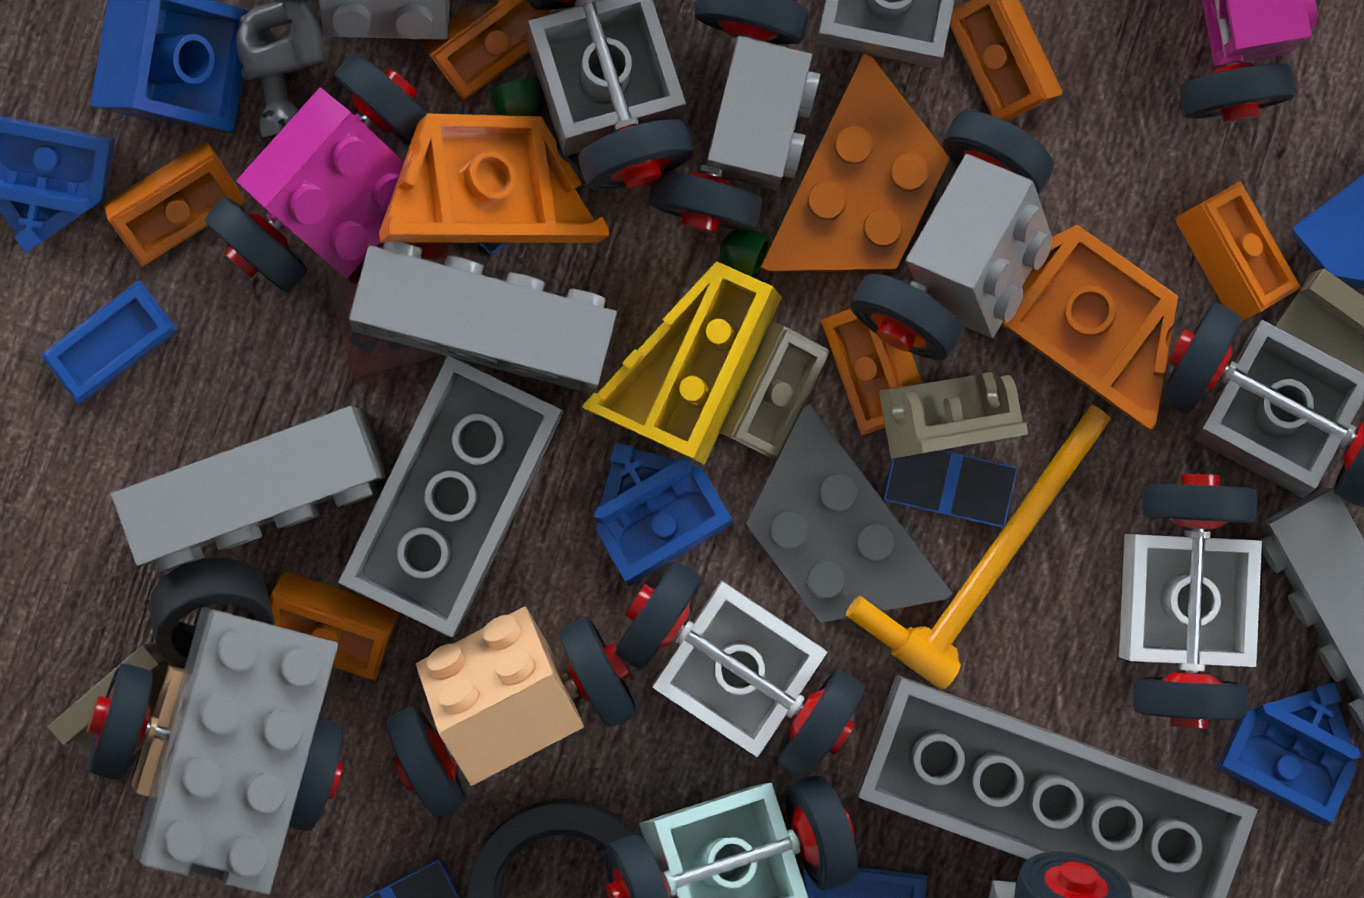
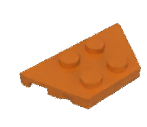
(862, 184)
(487, 185)
(1100, 322)

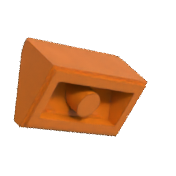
(482, 43)
(1004, 56)
(171, 203)
(1237, 252)
(867, 367)
(354, 622)

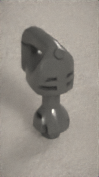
(271, 60)

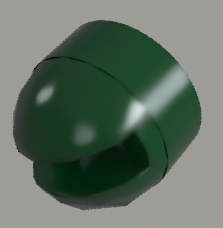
(517, 97)
(745, 251)

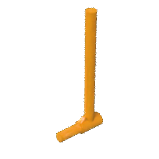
(931, 651)

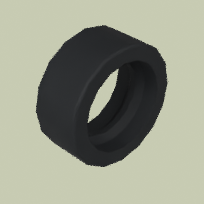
(201, 585)

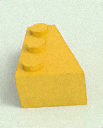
(692, 365)

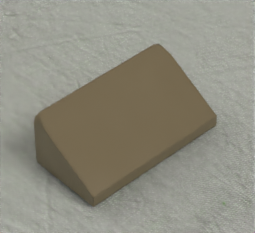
(774, 390)

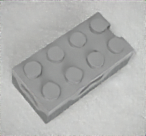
(235, 751)

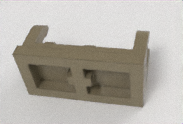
(951, 414)

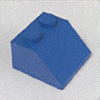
(170, 62)

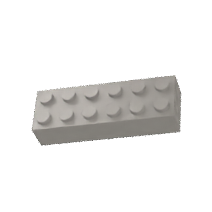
(1050, 793)

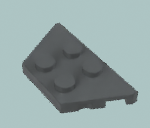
(835, 530)

